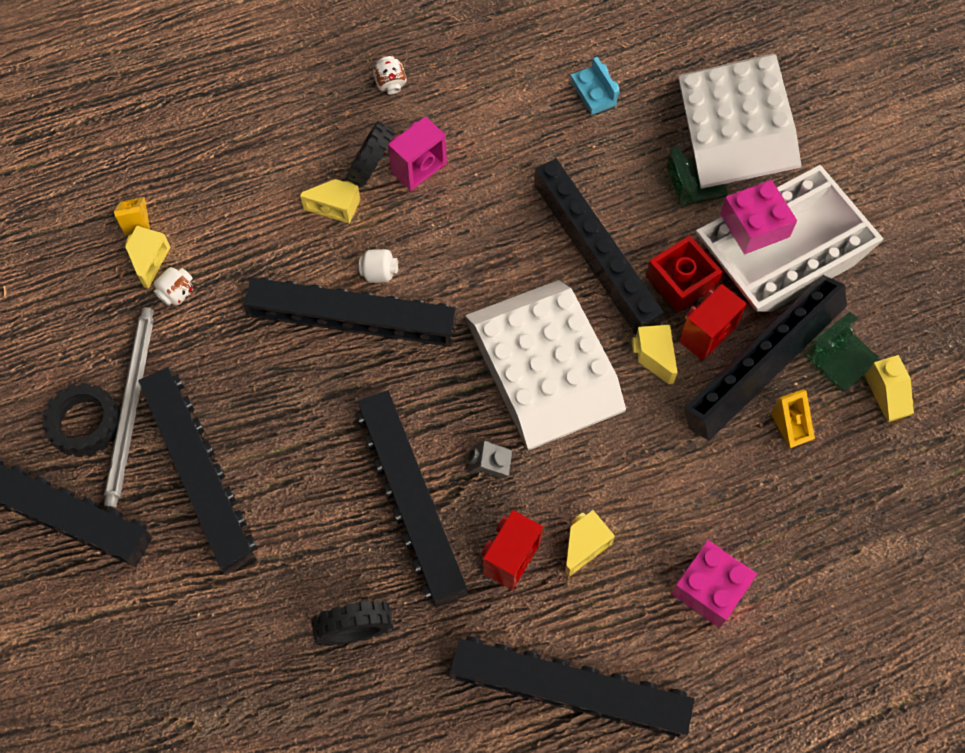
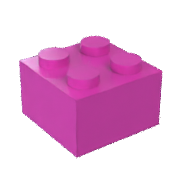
(417, 153)
(758, 217)
(714, 584)

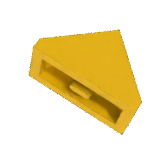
(132, 214)
(794, 418)

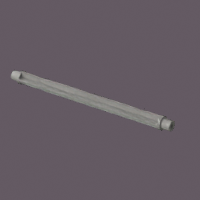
(128, 409)

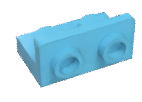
(596, 87)

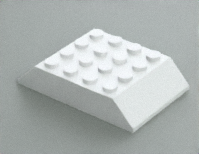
(739, 121)
(825, 241)
(547, 363)

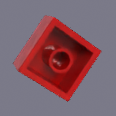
(683, 273)
(711, 321)
(512, 549)

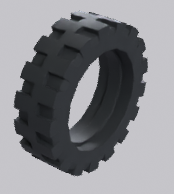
(369, 154)
(64, 402)
(351, 623)

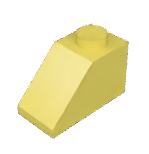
(332, 199)
(147, 253)
(656, 351)
(891, 388)
(586, 541)

